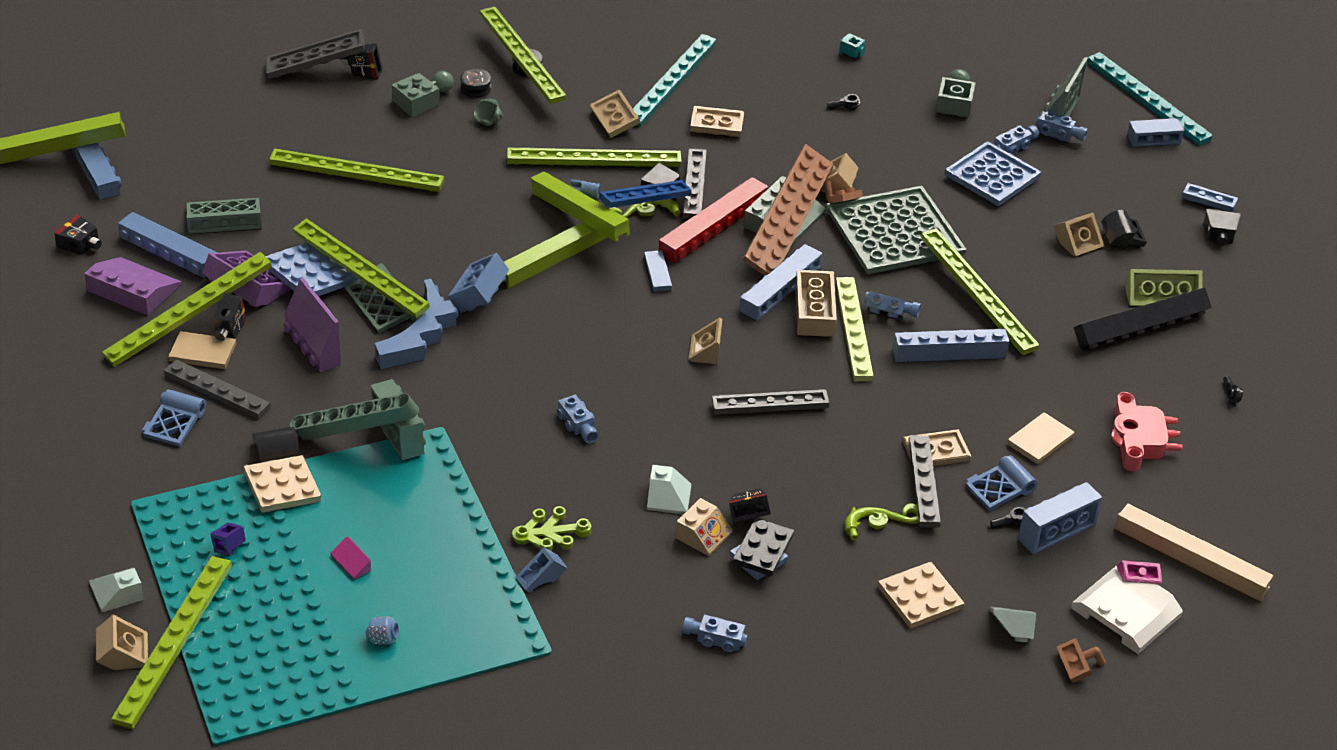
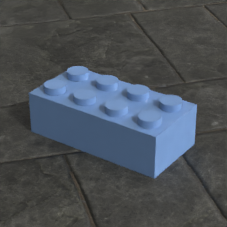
(1059, 518)

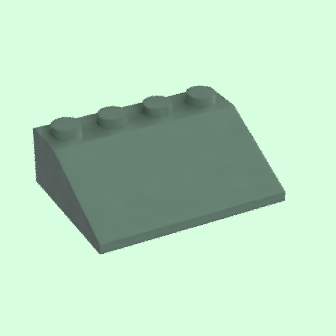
(1067, 92)
(757, 211)

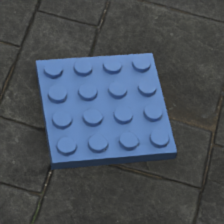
(993, 173)
(313, 266)

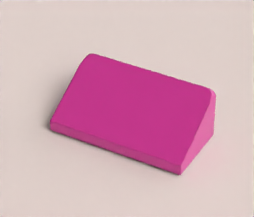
(351, 558)
(1140, 571)

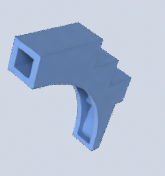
(413, 342)

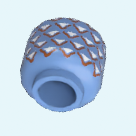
(382, 630)

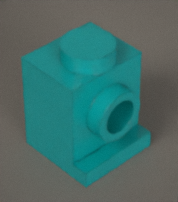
(852, 46)

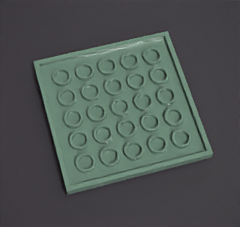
(888, 228)

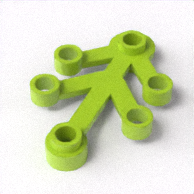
(528, 533)

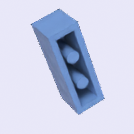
(1155, 132)

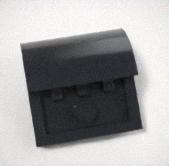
(1123, 230)
(276, 444)

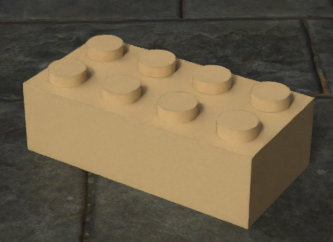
(815, 303)

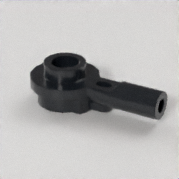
(850, 101)
(1234, 392)
(1014, 517)

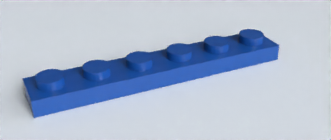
(645, 194)

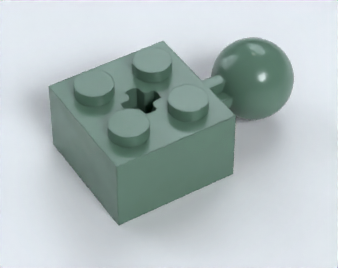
(418, 94)
(956, 94)

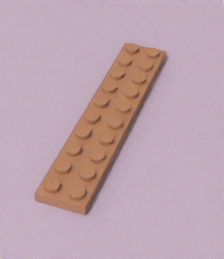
(788, 211)

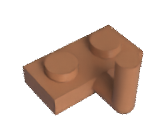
(840, 195)
(1075, 659)

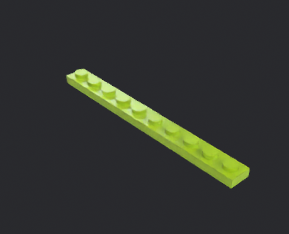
(523, 55)
(593, 157)
(356, 170)
(361, 268)
(980, 291)
(186, 309)
(171, 643)

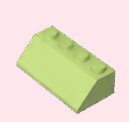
(1151, 285)

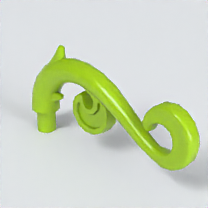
(670, 204)
(881, 520)

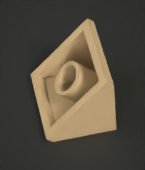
(706, 343)

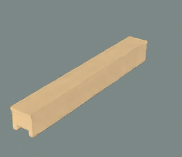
(1193, 552)

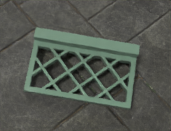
(218, 221)
(374, 318)

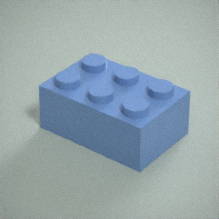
(478, 283)

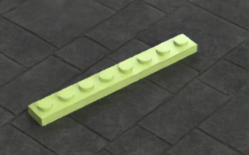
(854, 329)

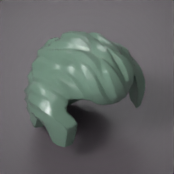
(488, 112)

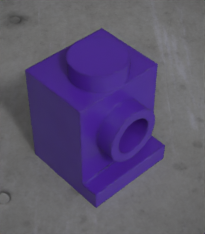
(227, 538)

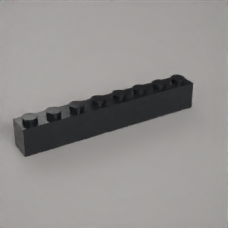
(1141, 318)

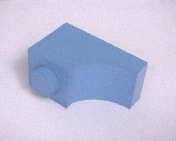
(541, 569)

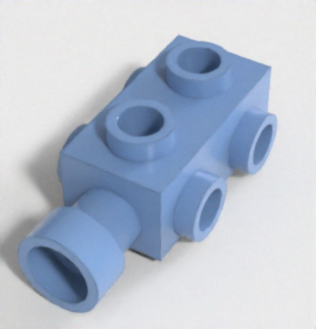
(1059, 127)
(1016, 139)
(886, 305)
(577, 418)
(717, 632)

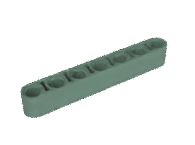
(355, 417)

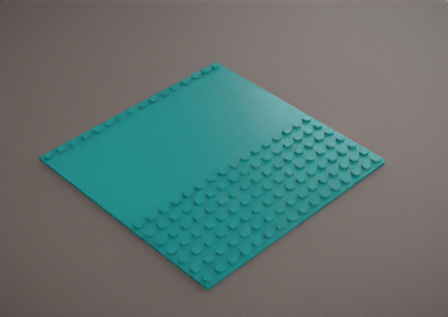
(291, 623)

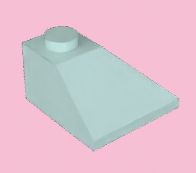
(668, 491)
(117, 589)
(1016, 622)

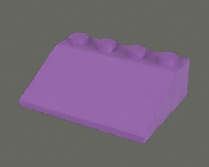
(130, 284)
(258, 291)
(313, 327)

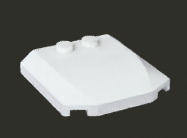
(1129, 608)

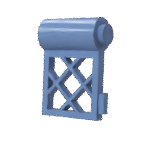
(180, 407)
(1012, 473)

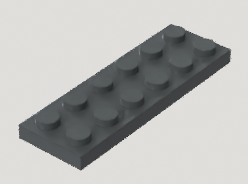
(315, 53)

